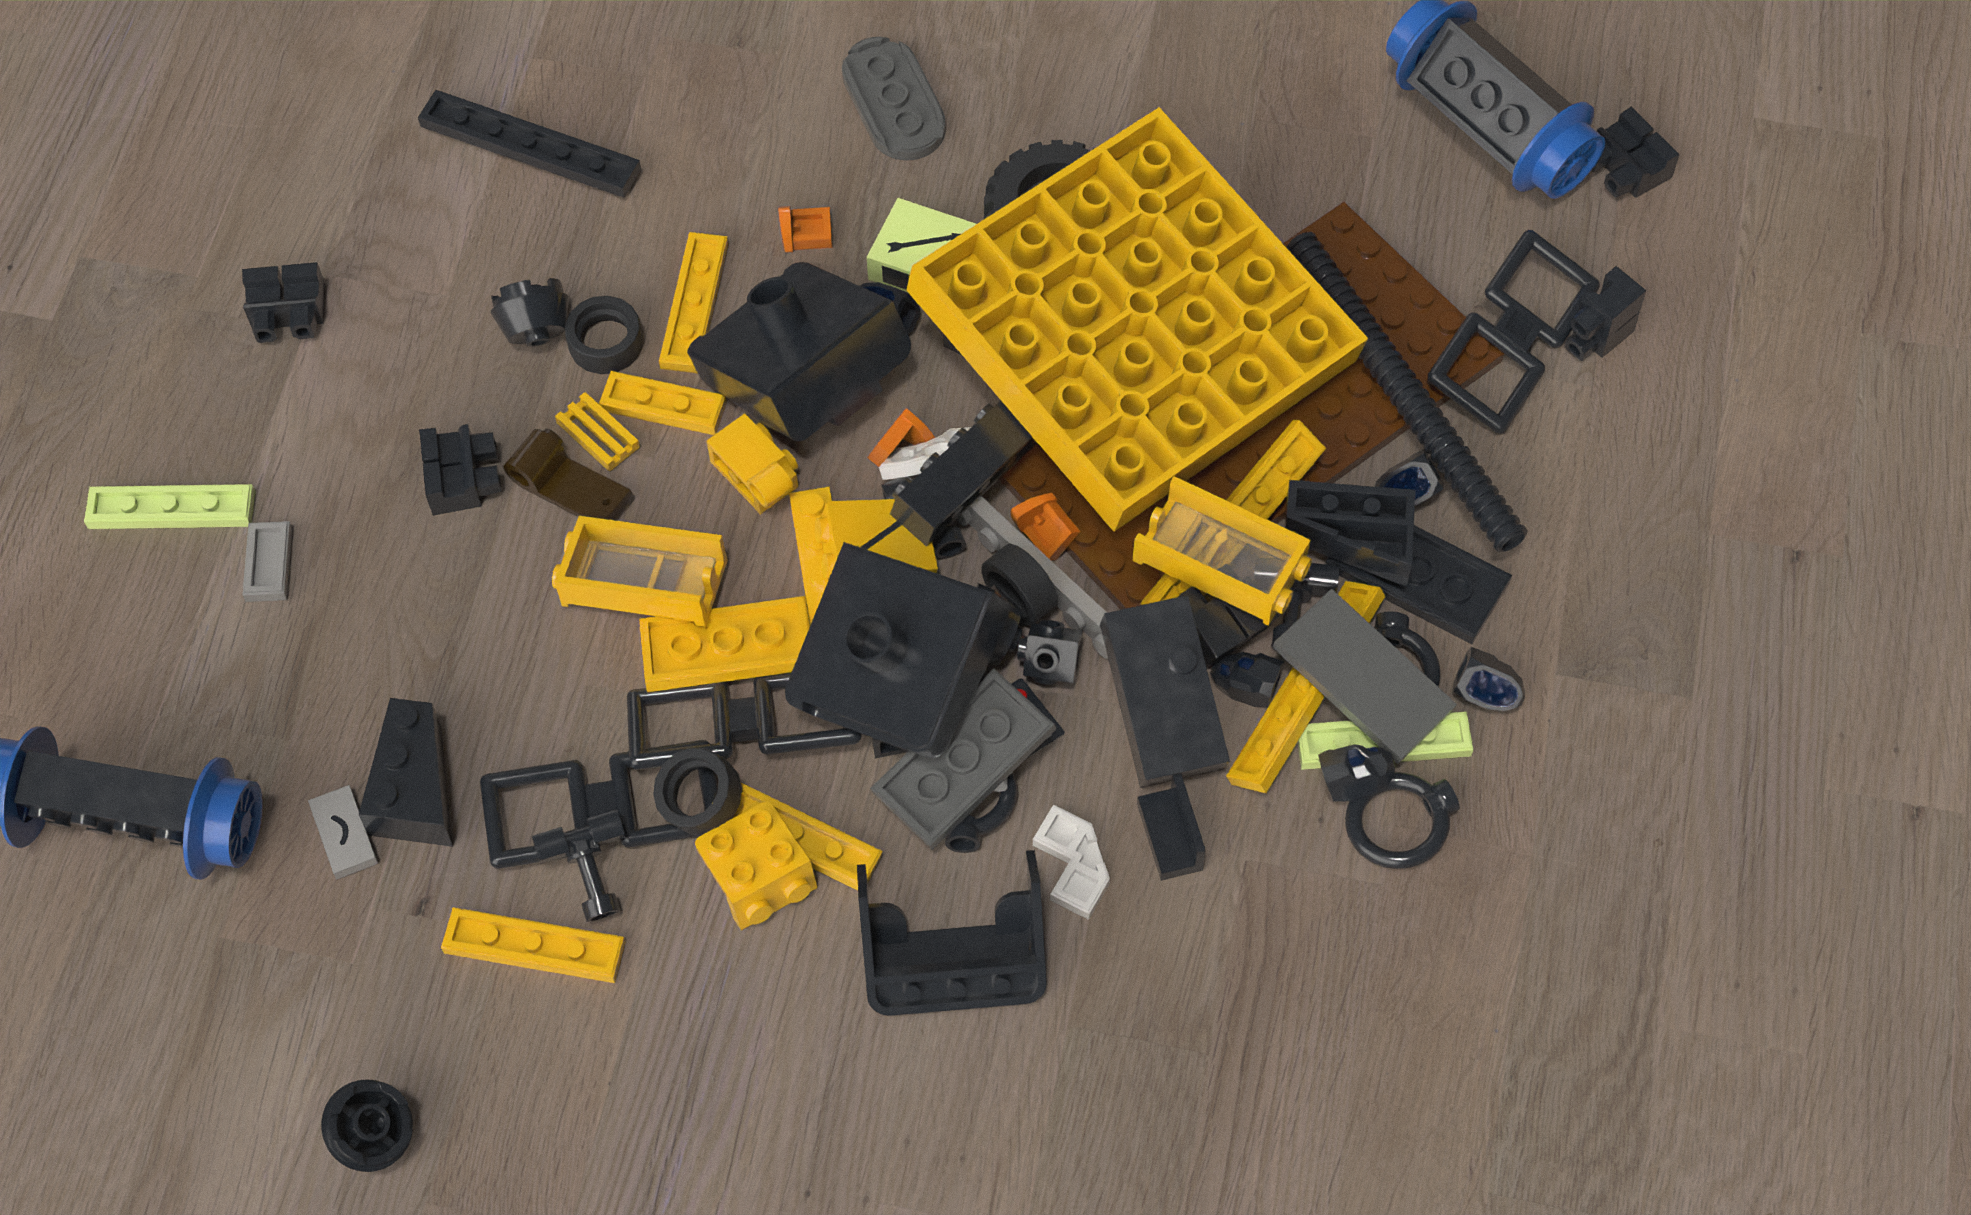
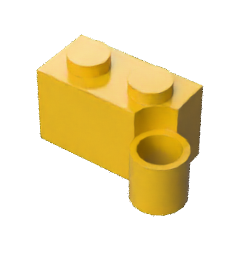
(753, 463)

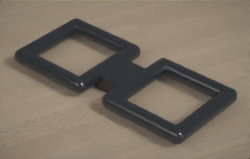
(1512, 332)
(733, 722)
(586, 802)

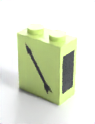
(907, 238)

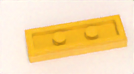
(663, 403)

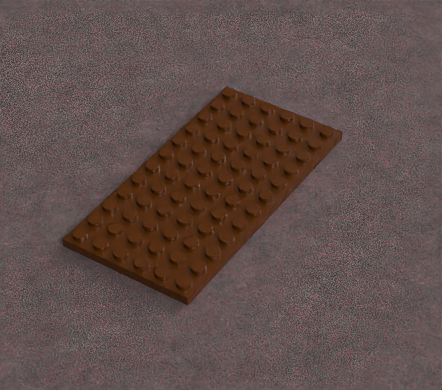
(1344, 414)

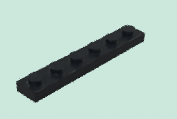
(530, 143)

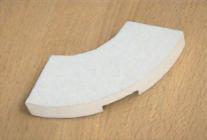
(909, 460)

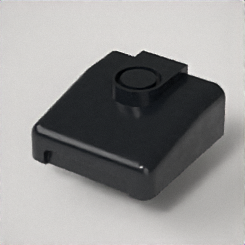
(803, 350)
(895, 651)

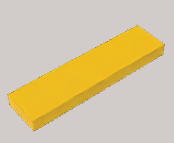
(693, 299)
(825, 846)
(533, 945)

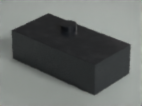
(1164, 691)

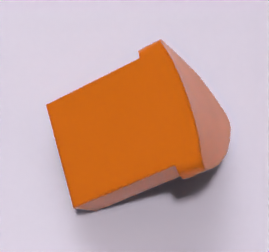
(805, 228)
(905, 427)
(1045, 524)

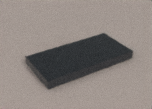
(1443, 585)

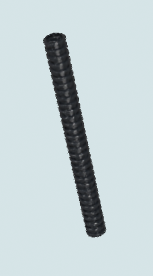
(1414, 402)

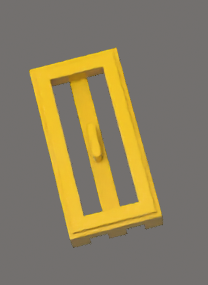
(577, 410)

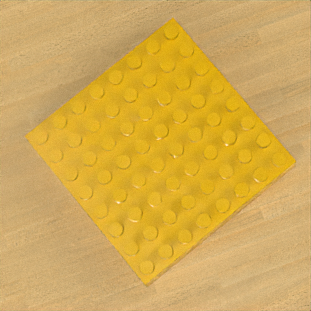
(1135, 316)

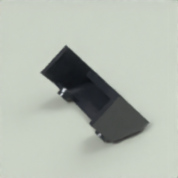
(954, 965)

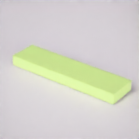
(169, 506)
(1446, 740)

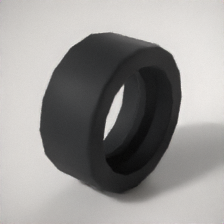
(597, 310)
(1022, 581)
(671, 777)

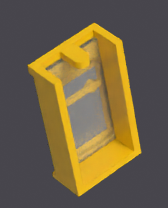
(1224, 550)
(640, 569)

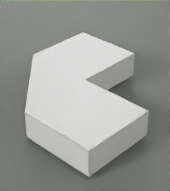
(1076, 844)

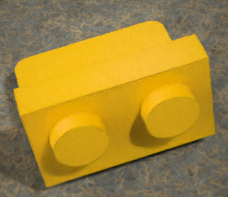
(757, 864)

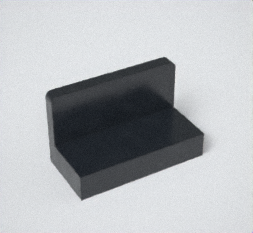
(1172, 830)

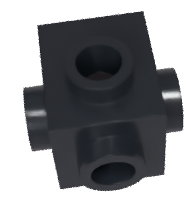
(1050, 652)

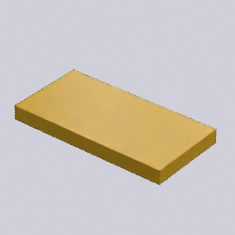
(733, 646)

